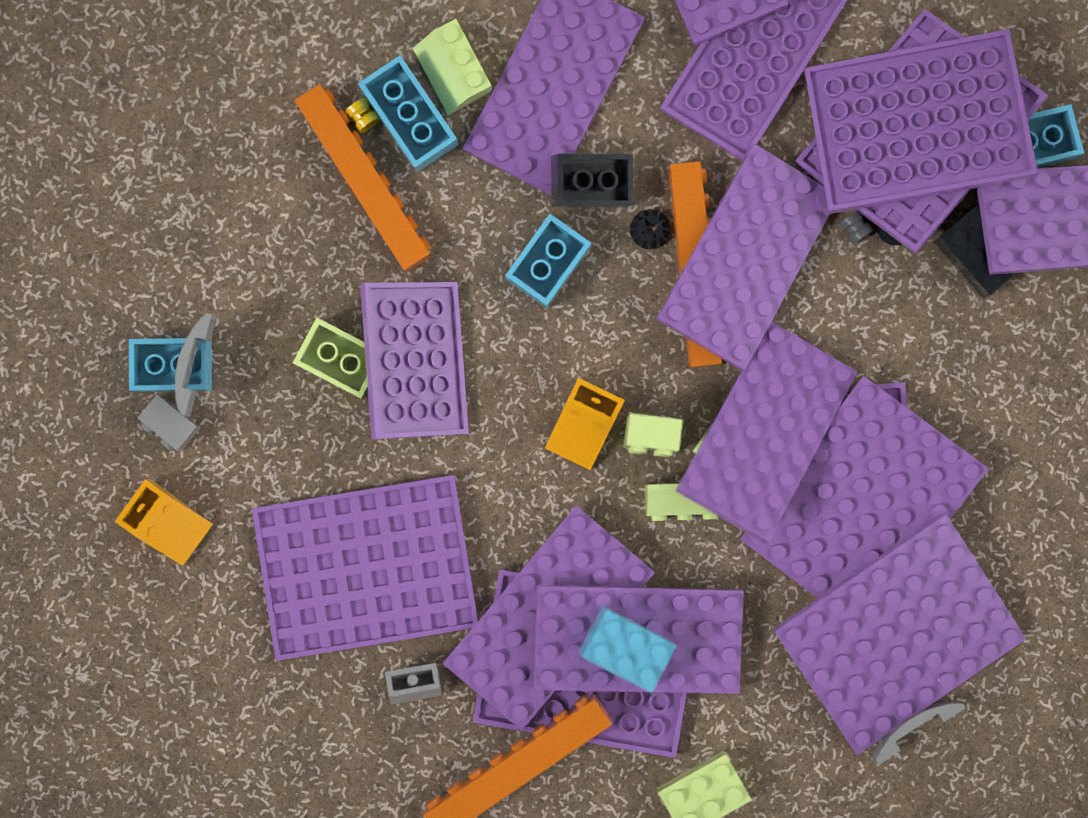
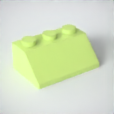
(452, 67)
(664, 501)

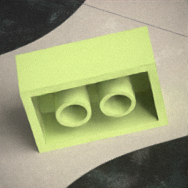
(335, 358)
(652, 434)
(705, 790)

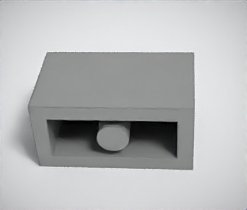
(168, 423)
(413, 683)

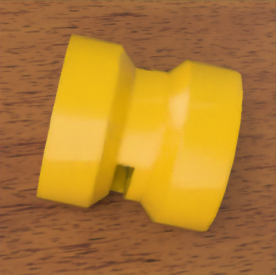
(362, 115)

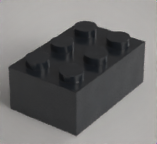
(592, 180)
(967, 251)

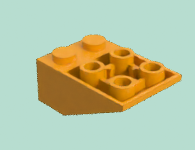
(584, 424)
(163, 522)

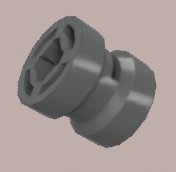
(856, 226)

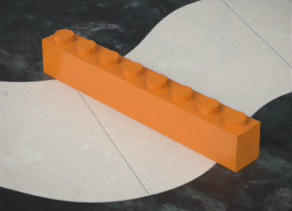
(362, 177)
(690, 221)
(522, 762)

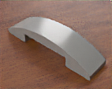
(203, 331)
(888, 746)

